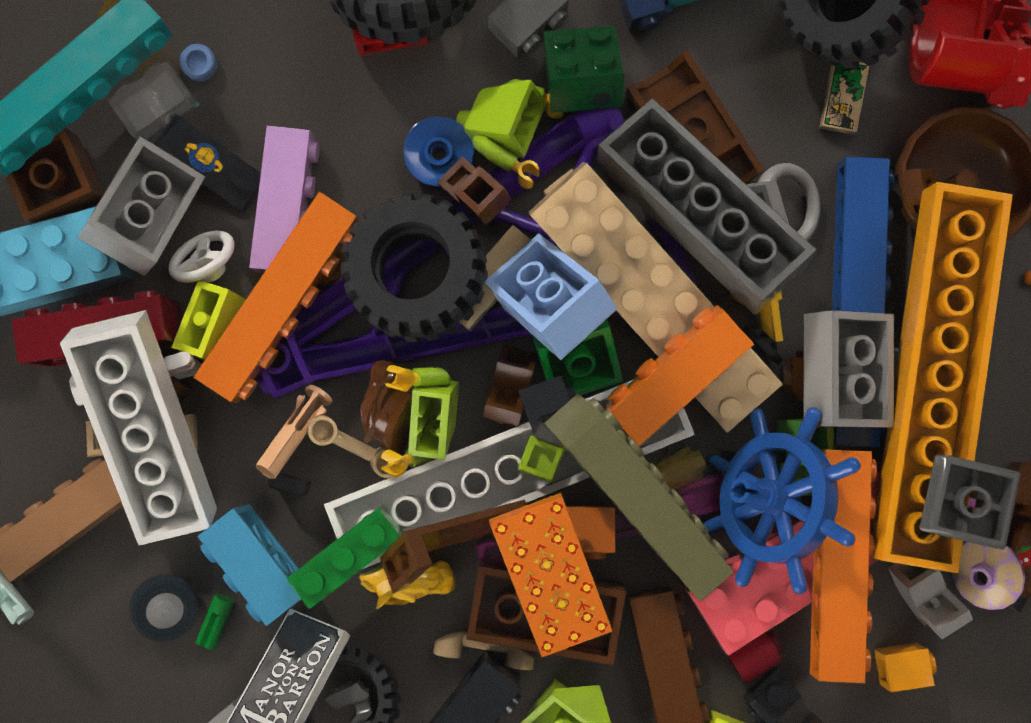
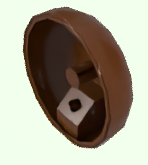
(968, 150)

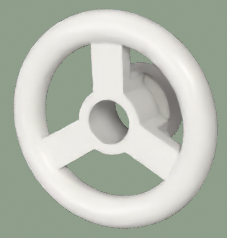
(204, 263)

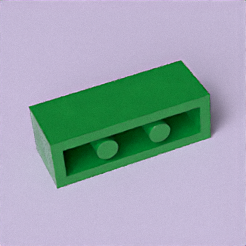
(345, 557)

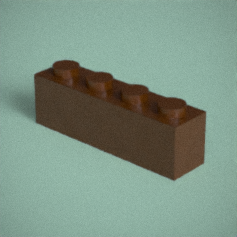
(665, 657)

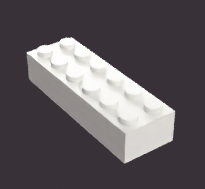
(140, 426)

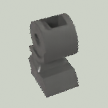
(355, 693)

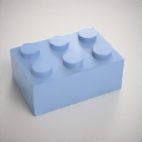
(551, 295)

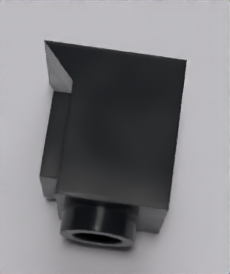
(544, 400)

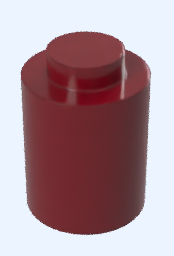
(756, 656)

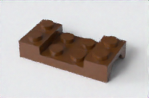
(695, 105)

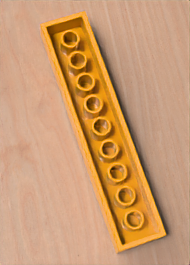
(940, 363)

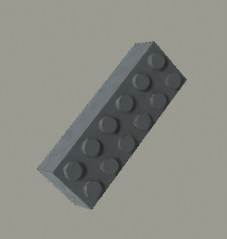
(704, 206)

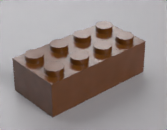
(501, 620)

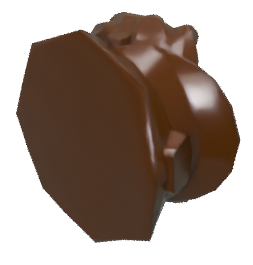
(386, 410)

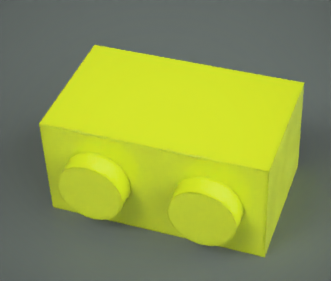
(206, 319)

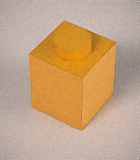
(905, 667)

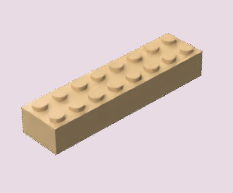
(644, 284)

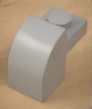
(930, 599)

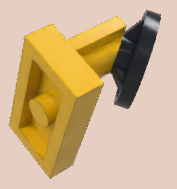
(771, 330)

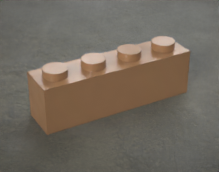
(58, 522)

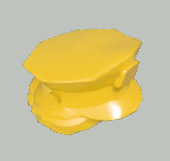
(435, 580)

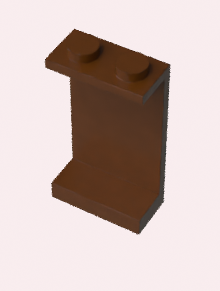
(409, 553)

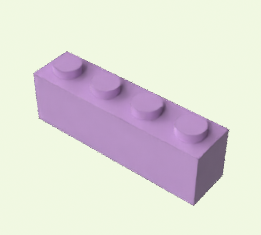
(282, 190)

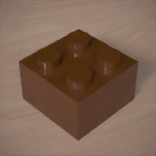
(55, 180)

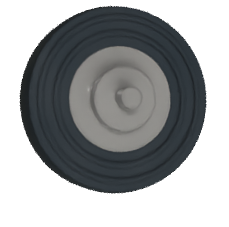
(163, 607)

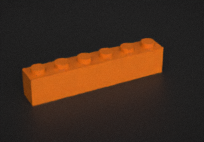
(277, 300)
(843, 581)

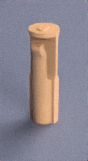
(293, 431)

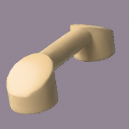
(324, 431)
(452, 647)

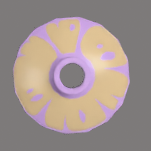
(1003, 574)

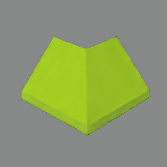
(568, 705)

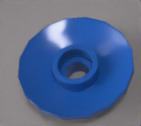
(428, 137)

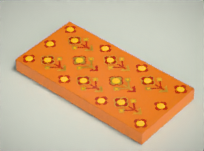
(550, 575)

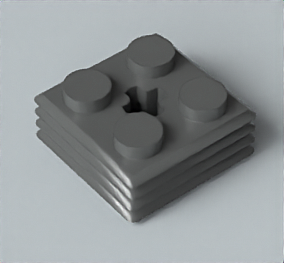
(989, 485)

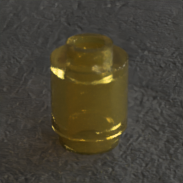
(682, 468)

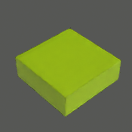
(541, 459)

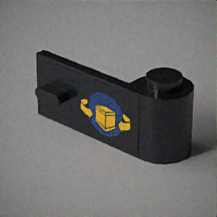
(222, 169)

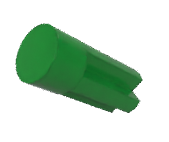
(215, 621)

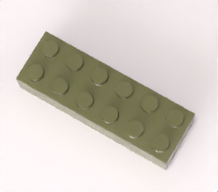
(641, 494)

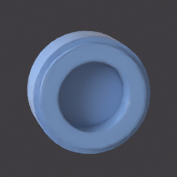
(198, 62)

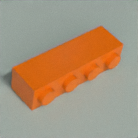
(678, 374)

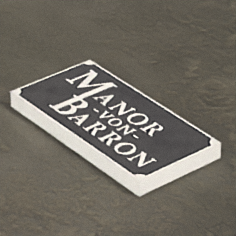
(291, 671)

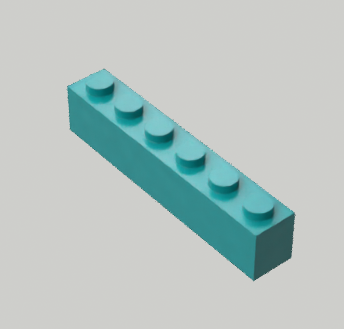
(77, 79)

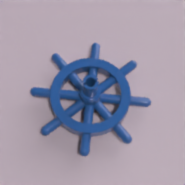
(780, 498)

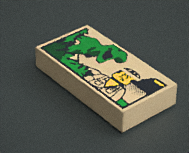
(844, 98)

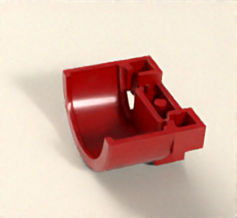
(954, 55)

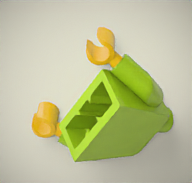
(505, 123)
(431, 416)

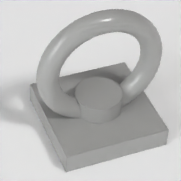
(769, 192)

